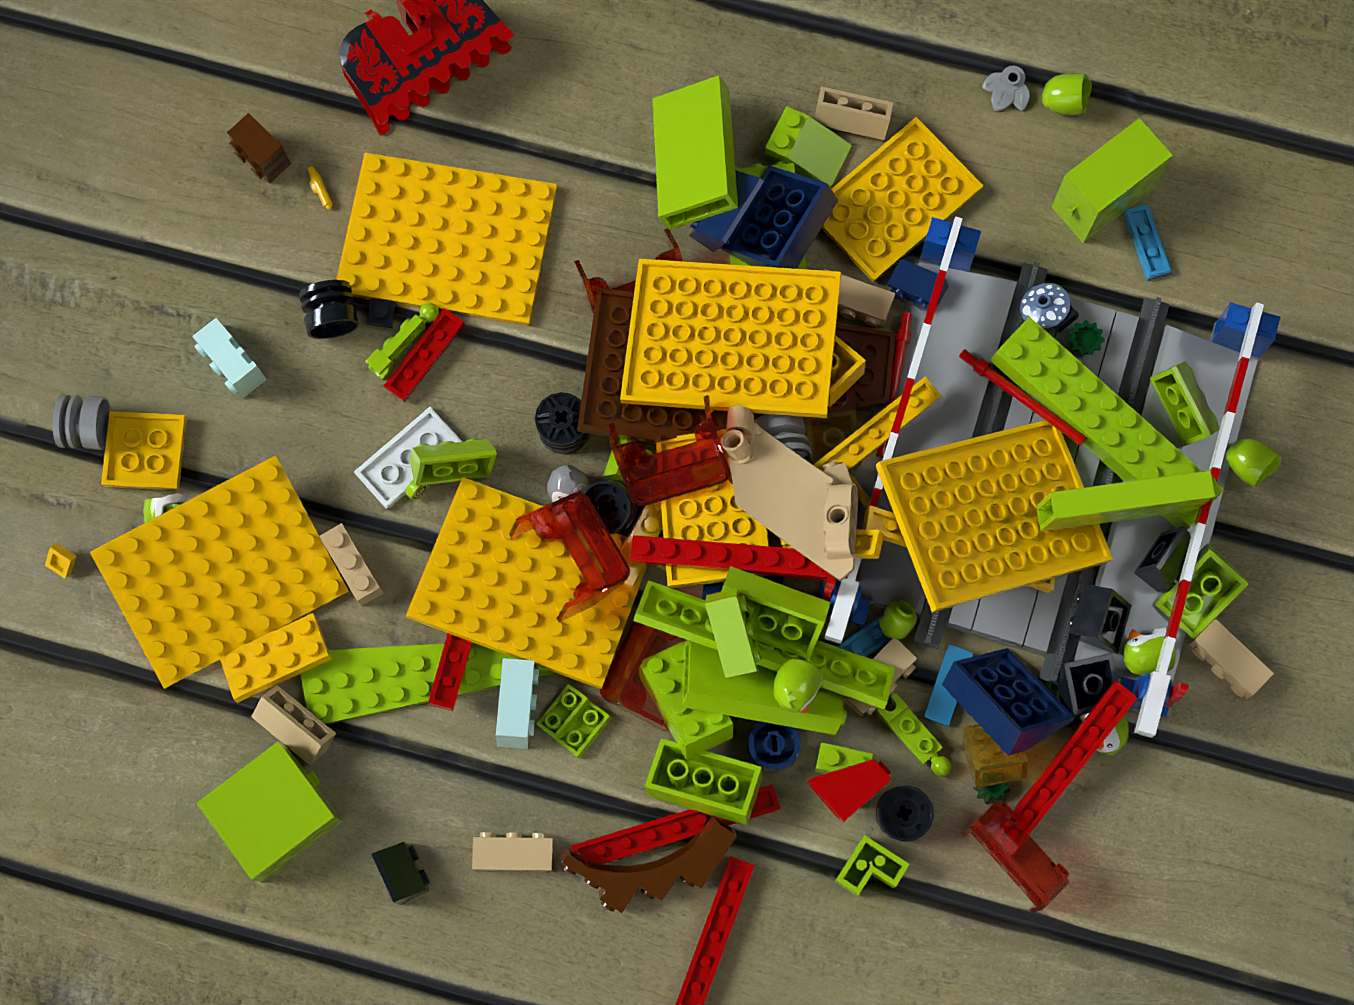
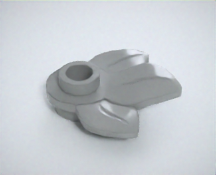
(1005, 91)

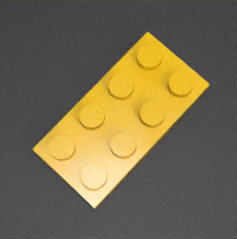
(275, 657)

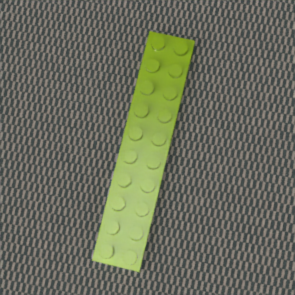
(840, 669)

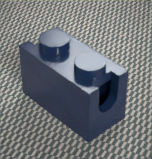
(914, 284)

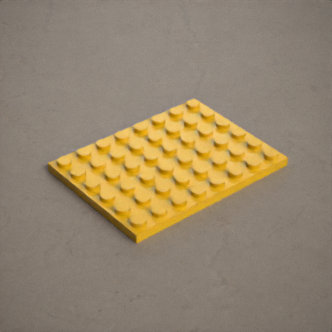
(447, 238)
(733, 335)
(975, 514)
(219, 571)
(513, 589)

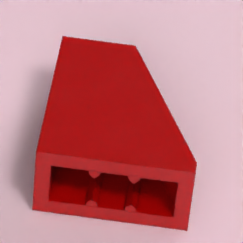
(850, 787)

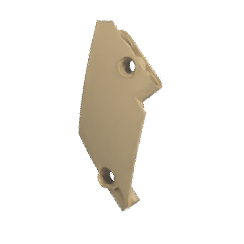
(791, 495)

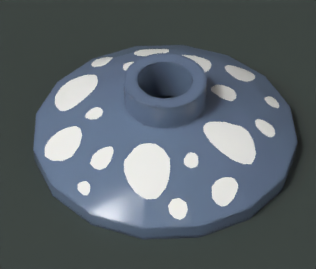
(1052, 312)

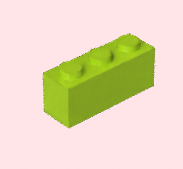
(732, 632)

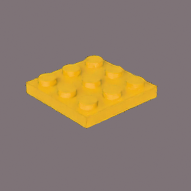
(144, 450)

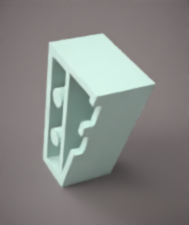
(228, 358)
(516, 703)

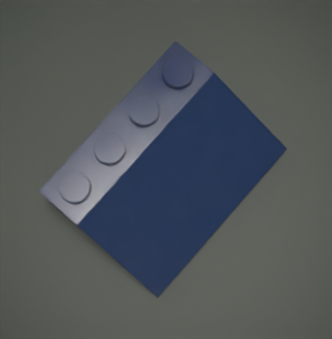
(781, 220)
(1006, 700)

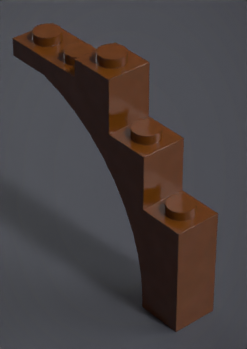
(620, 883)

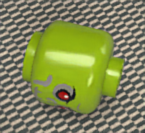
(897, 619)

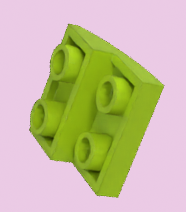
(574, 721)

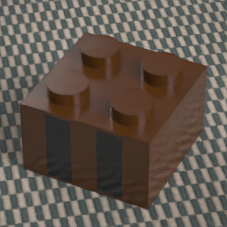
(258, 148)

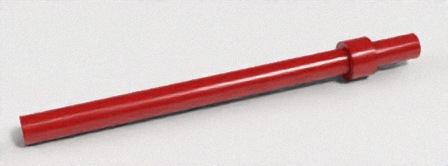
(902, 339)
(983, 368)

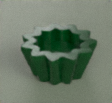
(1086, 338)
(993, 792)

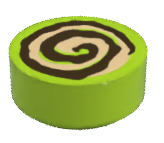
(416, 492)

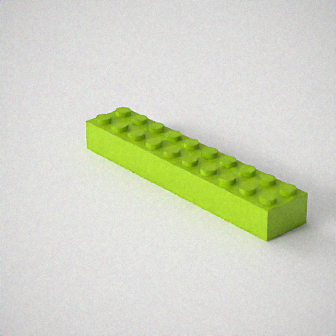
(1088, 405)

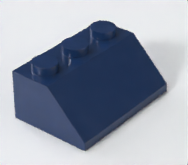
(717, 229)

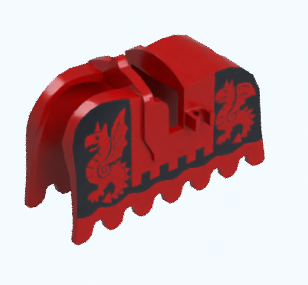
(395, 69)

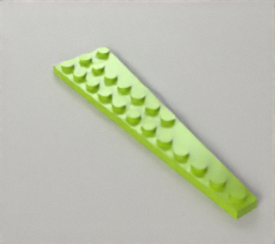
(390, 678)

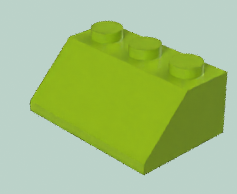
(1185, 403)
(452, 461)

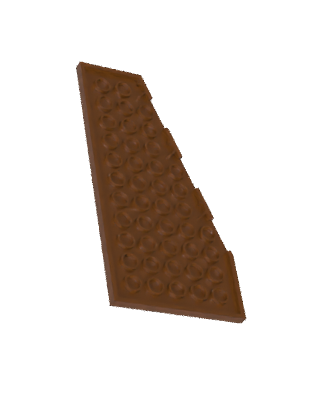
(660, 423)

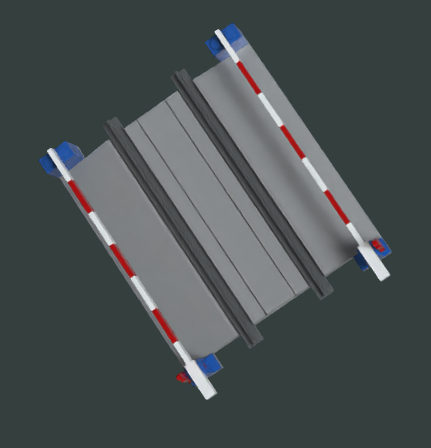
(980, 317)

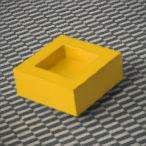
(60, 560)

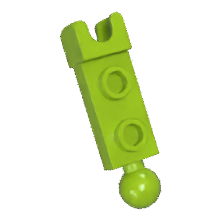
(382, 361)
(914, 736)

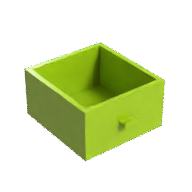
(1111, 180)
(269, 812)

